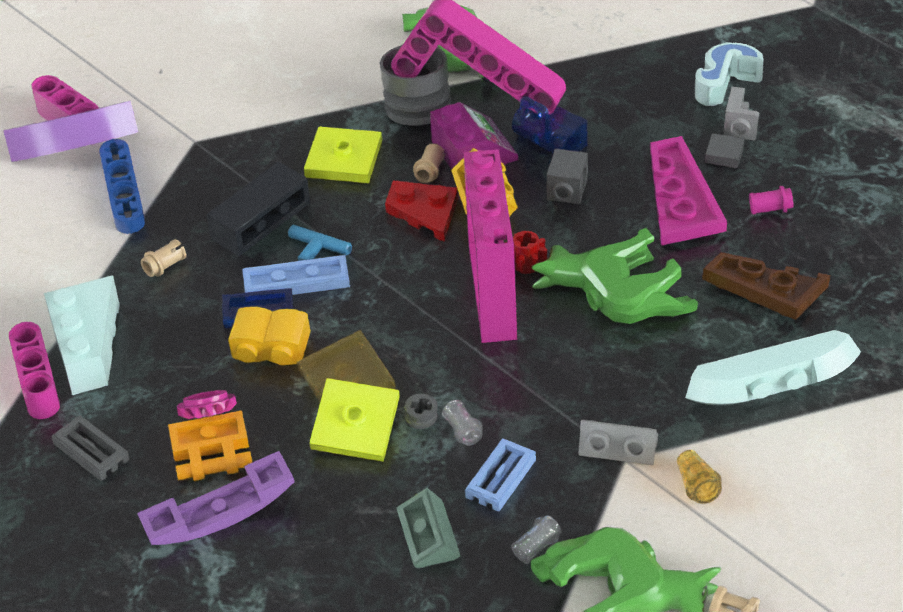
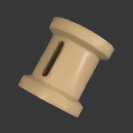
(723, 599)

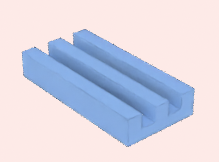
(488, 495)

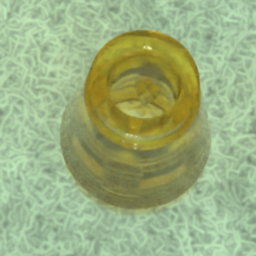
(699, 477)

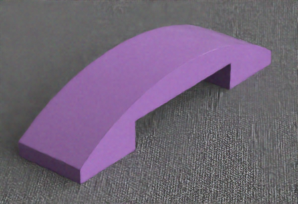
(71, 131)
(219, 508)

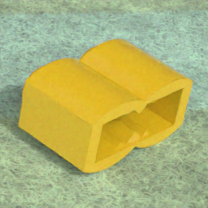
(269, 335)

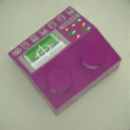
(462, 128)

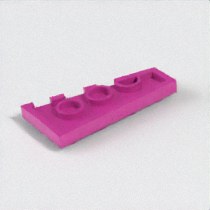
(682, 195)

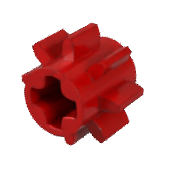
(528, 251)

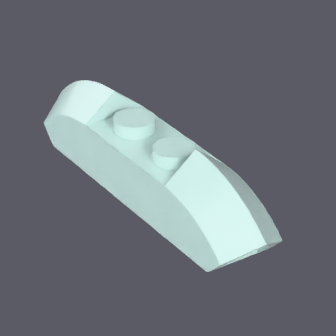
(772, 369)

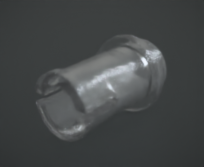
(467, 429)
(536, 539)

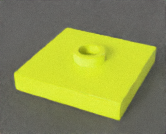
(343, 154)
(354, 419)

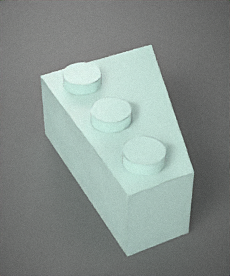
(84, 330)

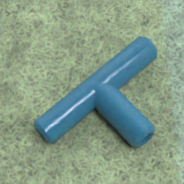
(316, 242)

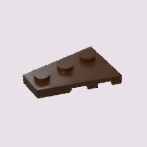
(772, 288)

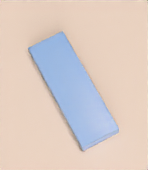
(301, 276)

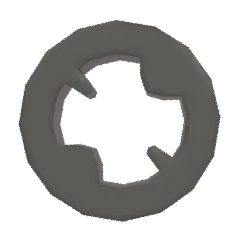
(413, 406)

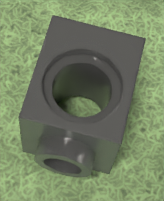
(567, 176)

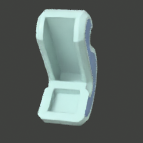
(721, 63)

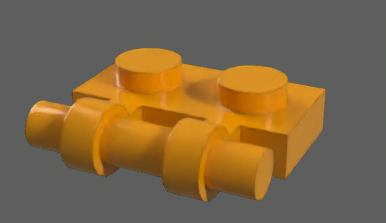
(208, 437)

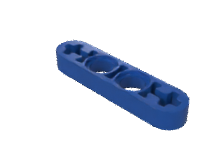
(122, 185)

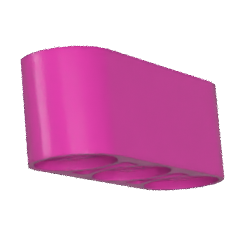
(58, 99)
(34, 370)

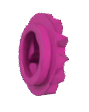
(206, 404)

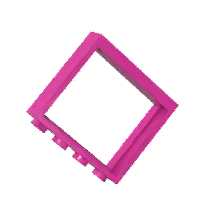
(490, 257)

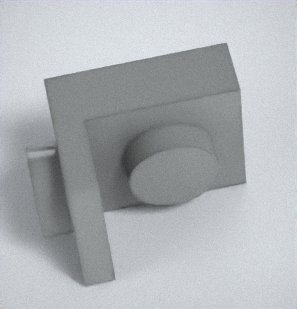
(738, 118)

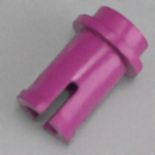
(771, 200)

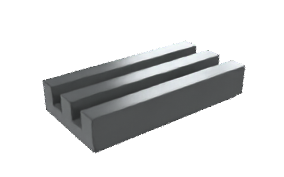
(105, 463)

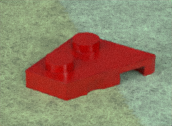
(423, 205)

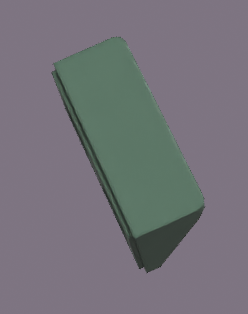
(427, 530)

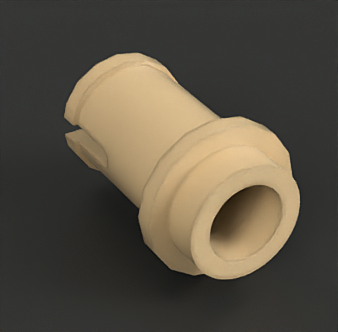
(427, 168)
(157, 261)

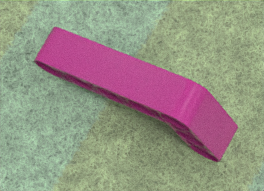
(480, 48)

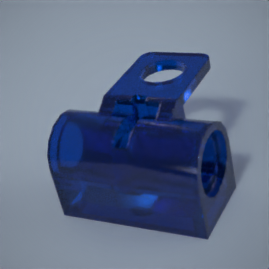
(550, 131)

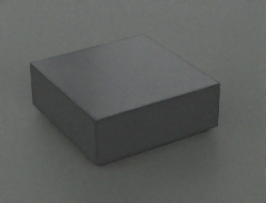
(724, 150)

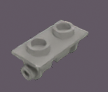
(617, 442)

